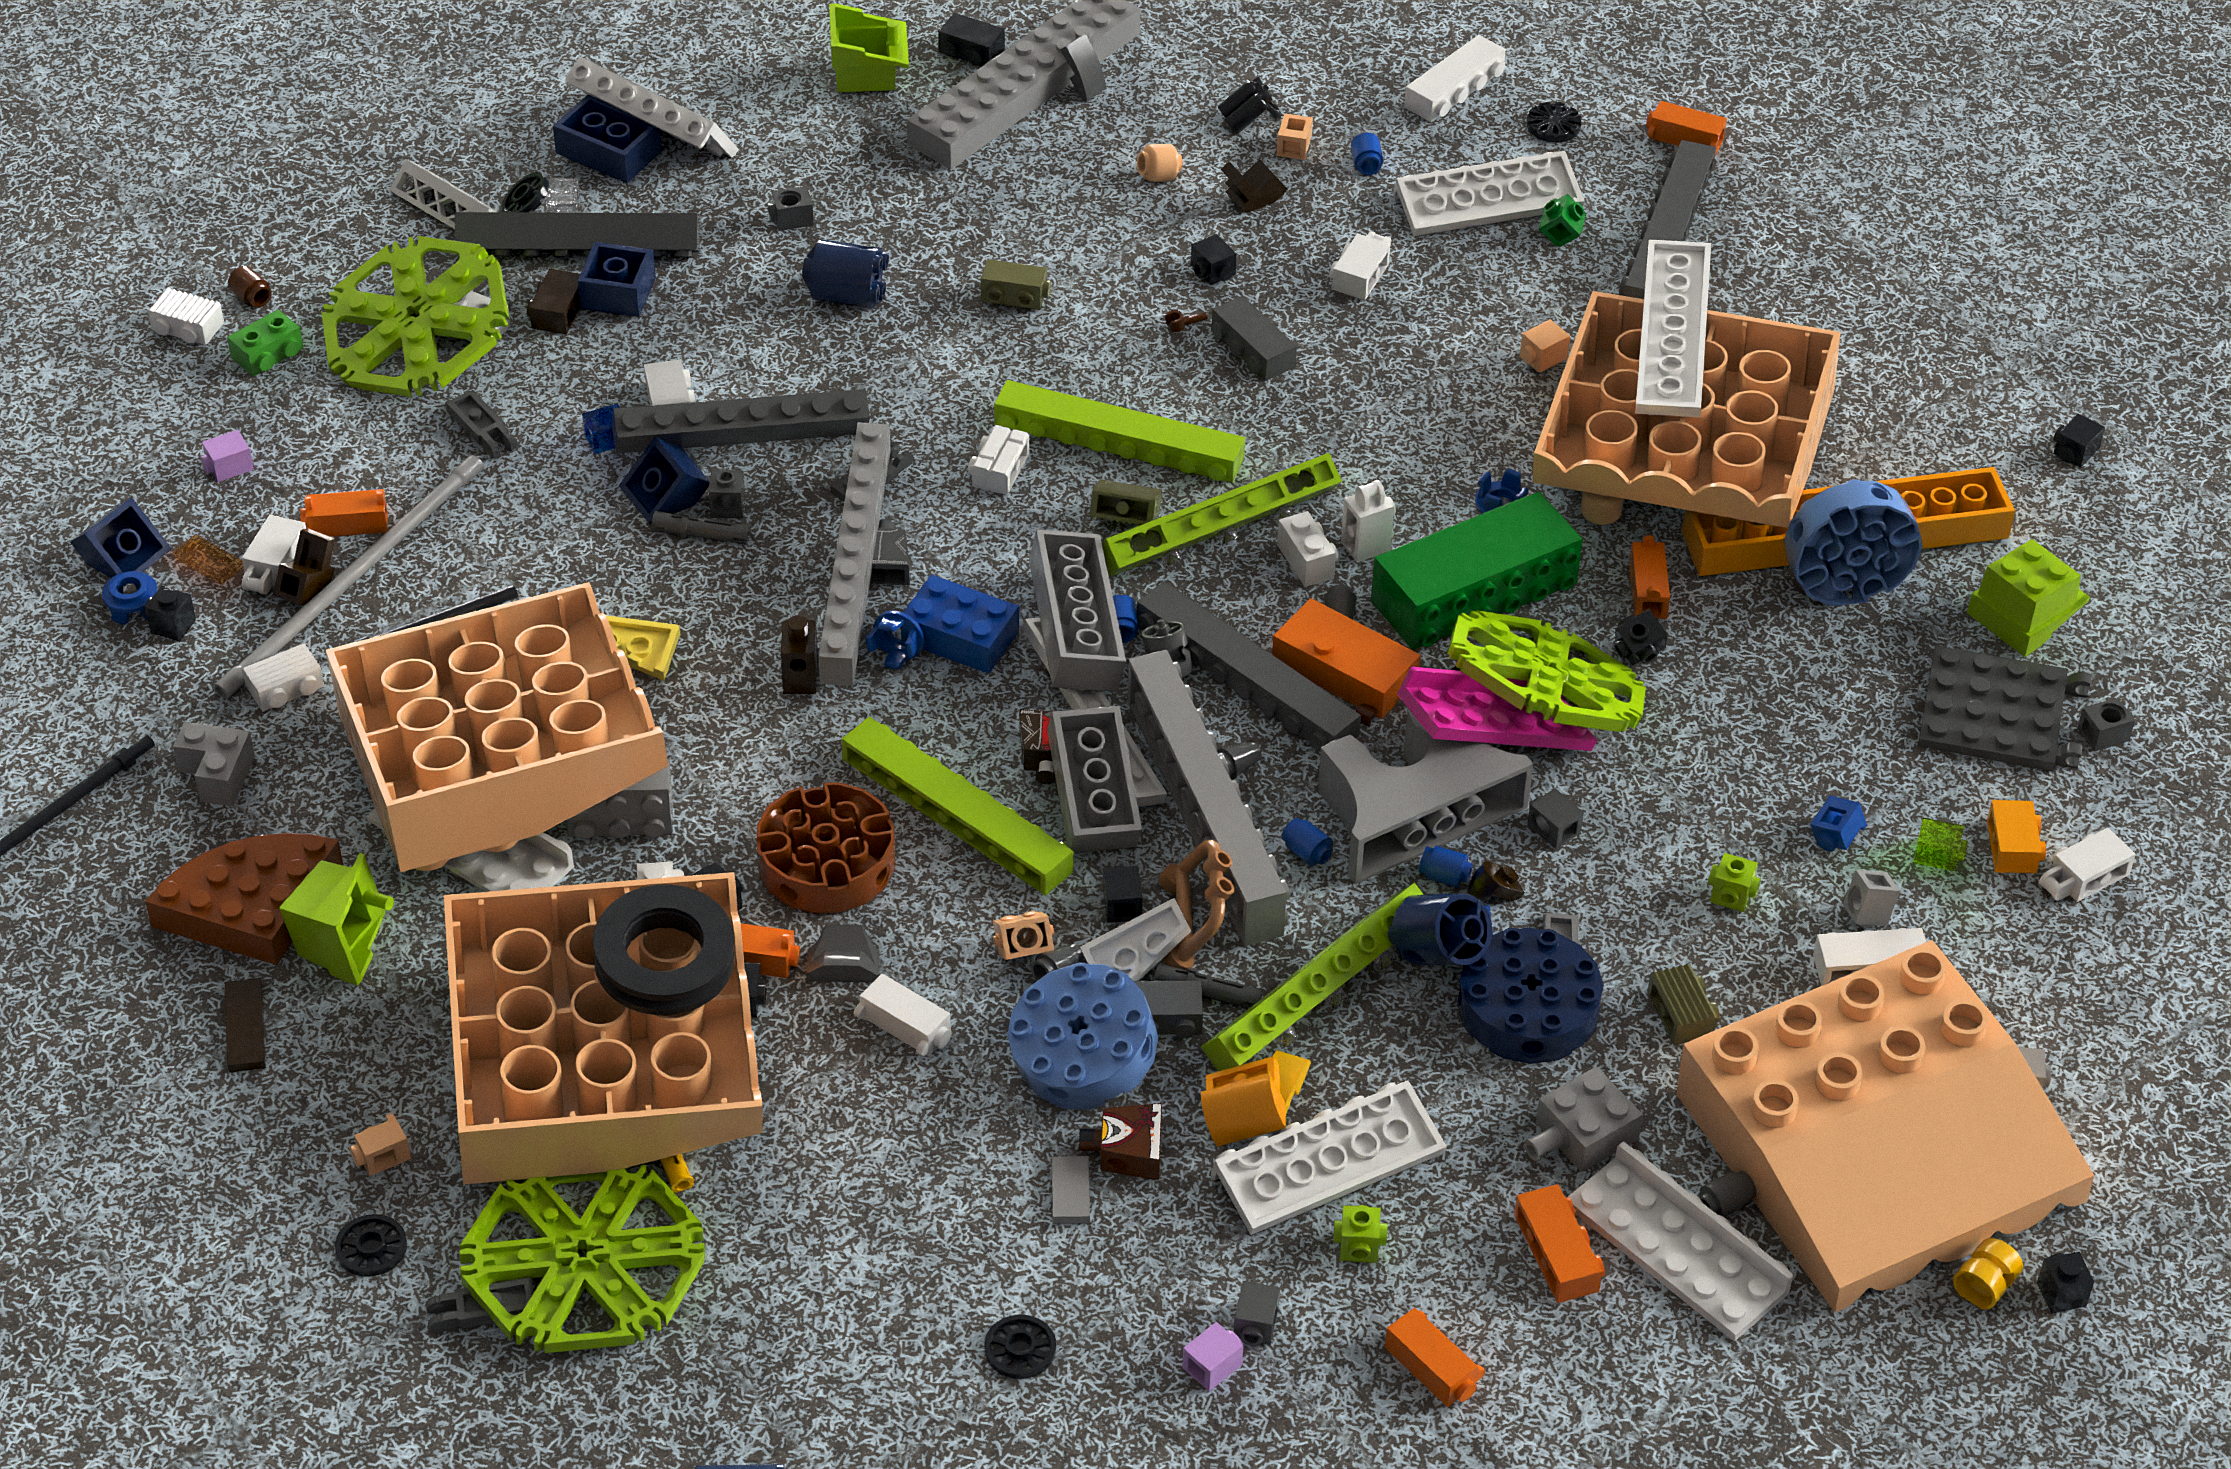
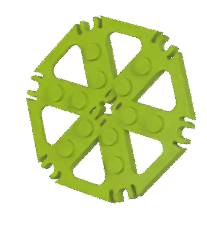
(415, 335)
(1547, 671)
(567, 1274)

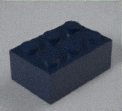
(606, 139)

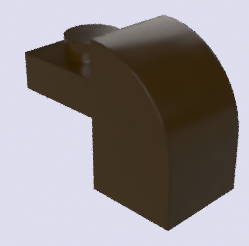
(1254, 188)
(309, 572)

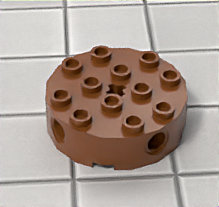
(826, 848)

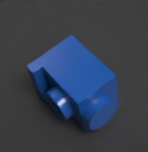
(1837, 830)

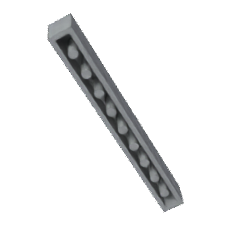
(854, 555)

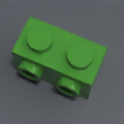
(265, 342)

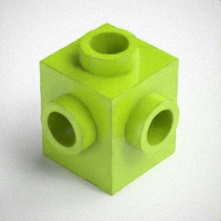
(1734, 882)
(1360, 1233)

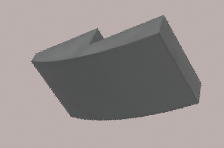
(1087, 69)

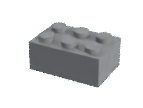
(637, 810)

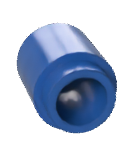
(1367, 153)
(1126, 616)
(1307, 842)
(1445, 866)

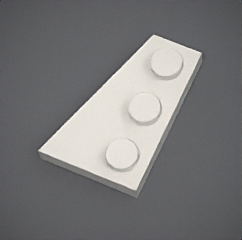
(1140, 942)

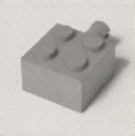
(1584, 1120)

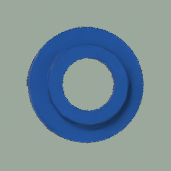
(1489, 491)
(123, 604)
(897, 649)

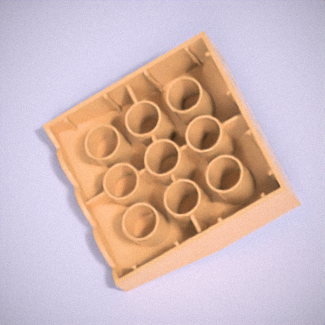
(1739, 460)
(493, 724)
(564, 1073)
(1883, 1123)

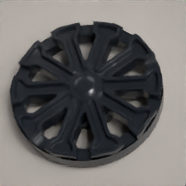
(1565, 124)
(526, 194)
(370, 1245)
(1020, 1346)

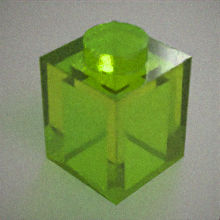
(1940, 844)

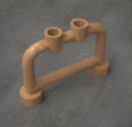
(1176, 881)

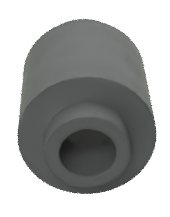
(1728, 1193)

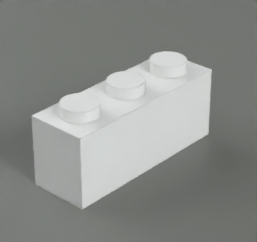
(1849, 952)

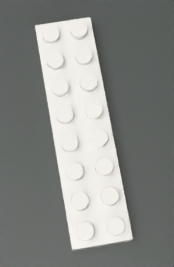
(1673, 329)

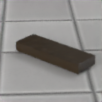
(244, 1025)

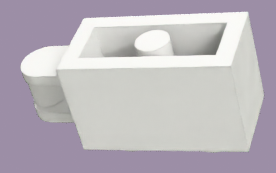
(1361, 265)
(1368, 522)
(272, 546)
(2088, 866)

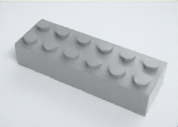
(1077, 611)

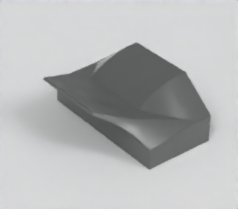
(843, 955)

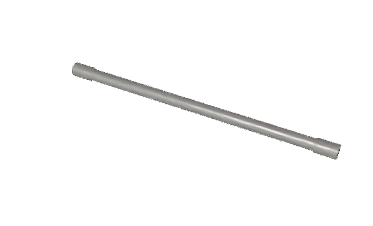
(459, 477)

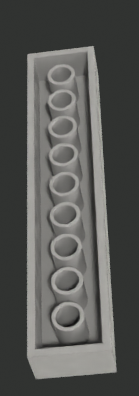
(1017, 80)
(1207, 794)

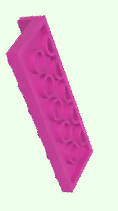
(1464, 710)

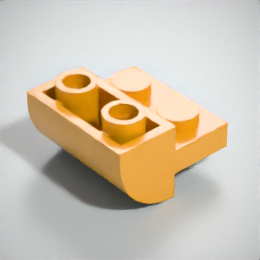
(1243, 1101)

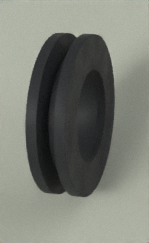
(672, 990)

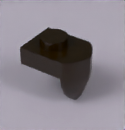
(1495, 880)

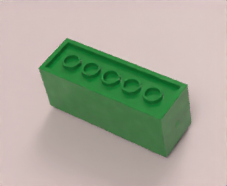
(1475, 565)

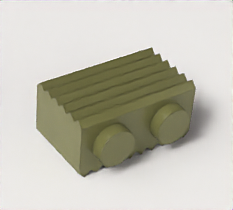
(1125, 502)
(1682, 1003)

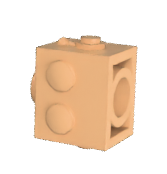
(1036, 939)

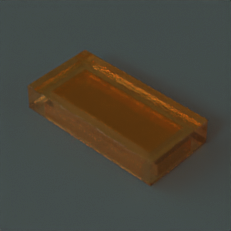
(208, 559)

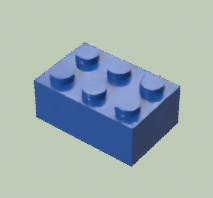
(963, 623)

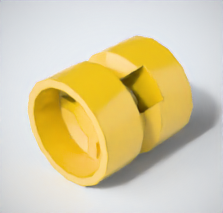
(1988, 1273)

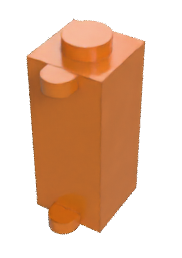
(1676, 123)
(346, 513)
(1649, 577)
(771, 948)
(1432, 1358)

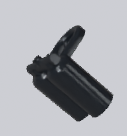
(1247, 105)

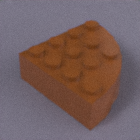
(236, 892)

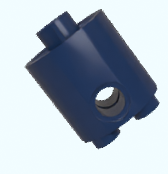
(845, 273)
(1441, 929)

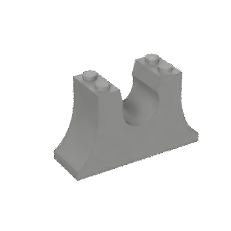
(1431, 802)

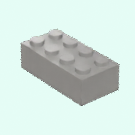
(1094, 779)

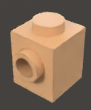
(1544, 346)

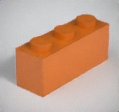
(1559, 1243)

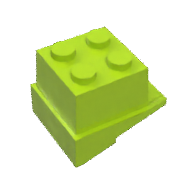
(866, 49)
(2027, 597)
(337, 917)

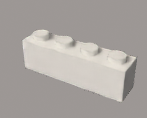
(1455, 78)

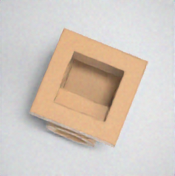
(1294, 136)
(380, 1146)

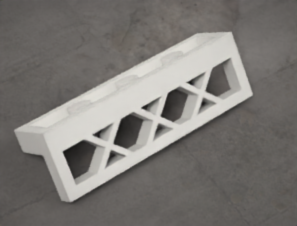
(440, 187)

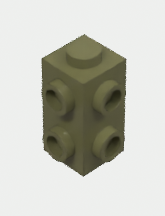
(1014, 284)

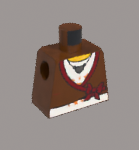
(1127, 1140)

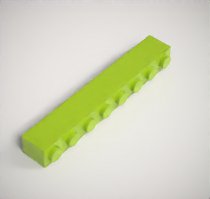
(1119, 431)
(958, 805)

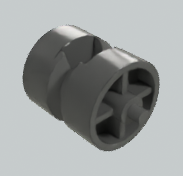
(1169, 637)

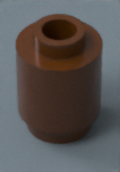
(249, 287)

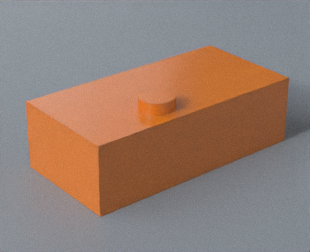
(1344, 656)

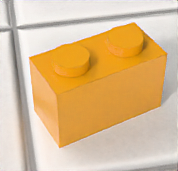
(2015, 836)

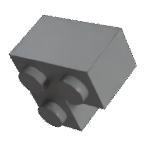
(217, 758)

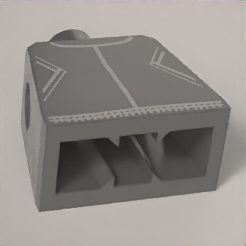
(890, 556)

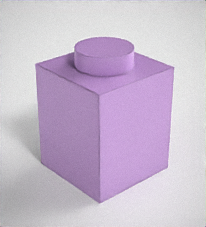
(226, 456)
(1213, 1356)

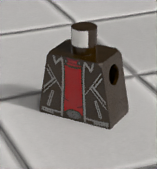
(1035, 744)

